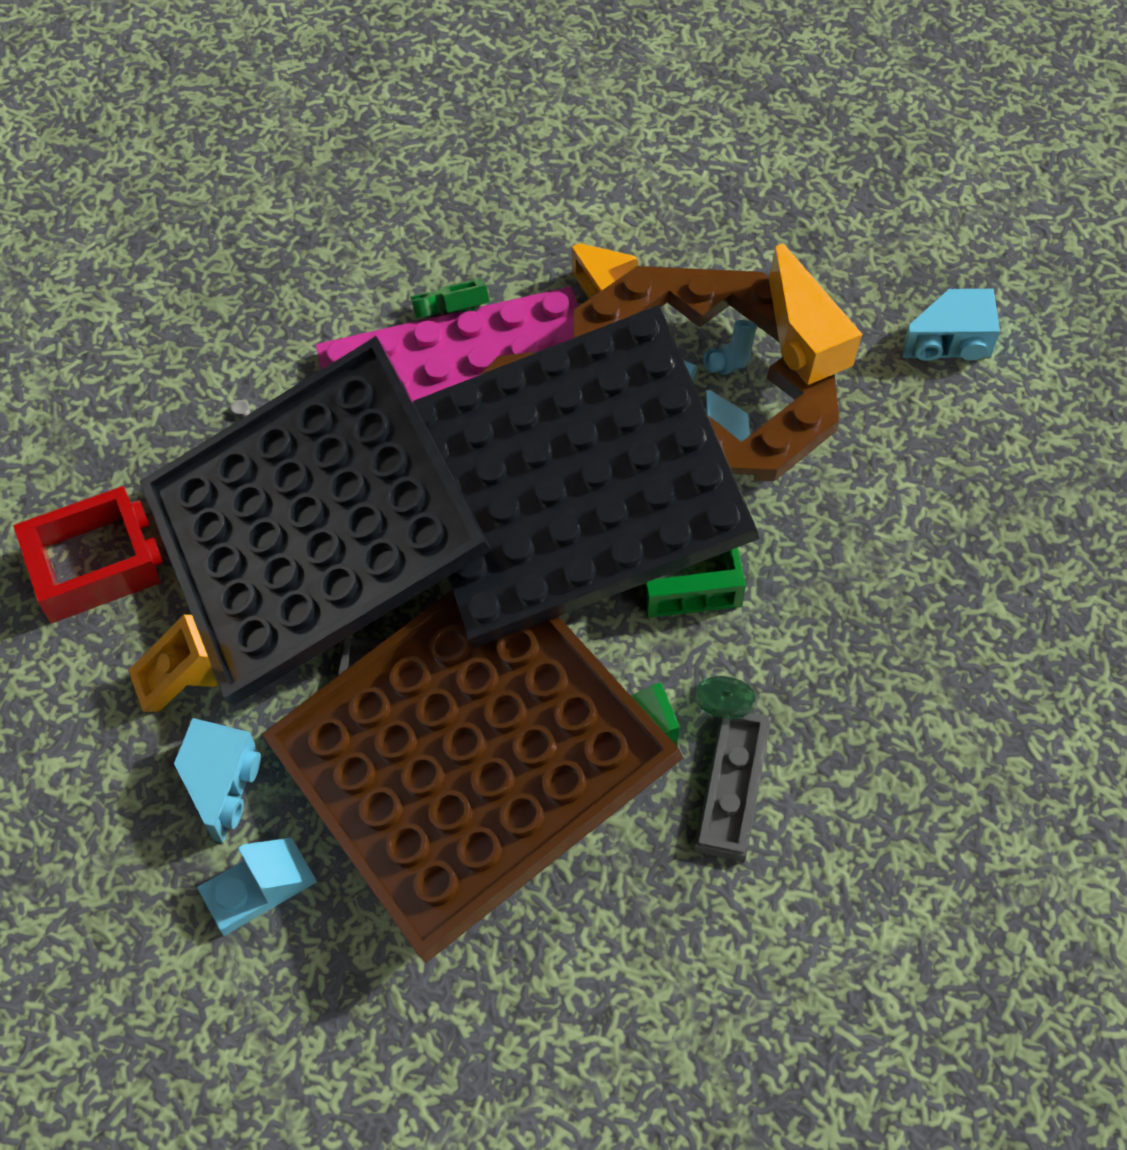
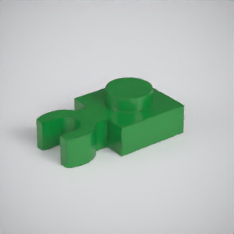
(456, 297)

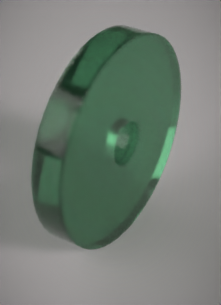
(725, 697)

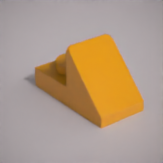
(599, 267)
(171, 665)

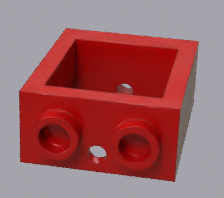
(99, 586)

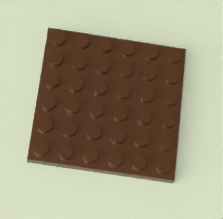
(467, 764)

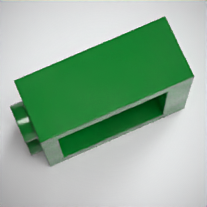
(697, 591)

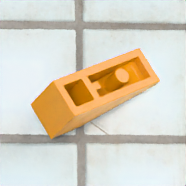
(810, 326)

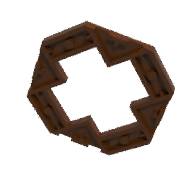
(700, 297)

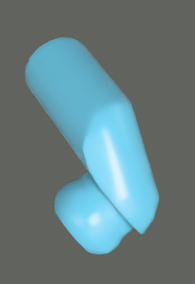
(734, 354)

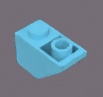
(955, 325)
(215, 769)

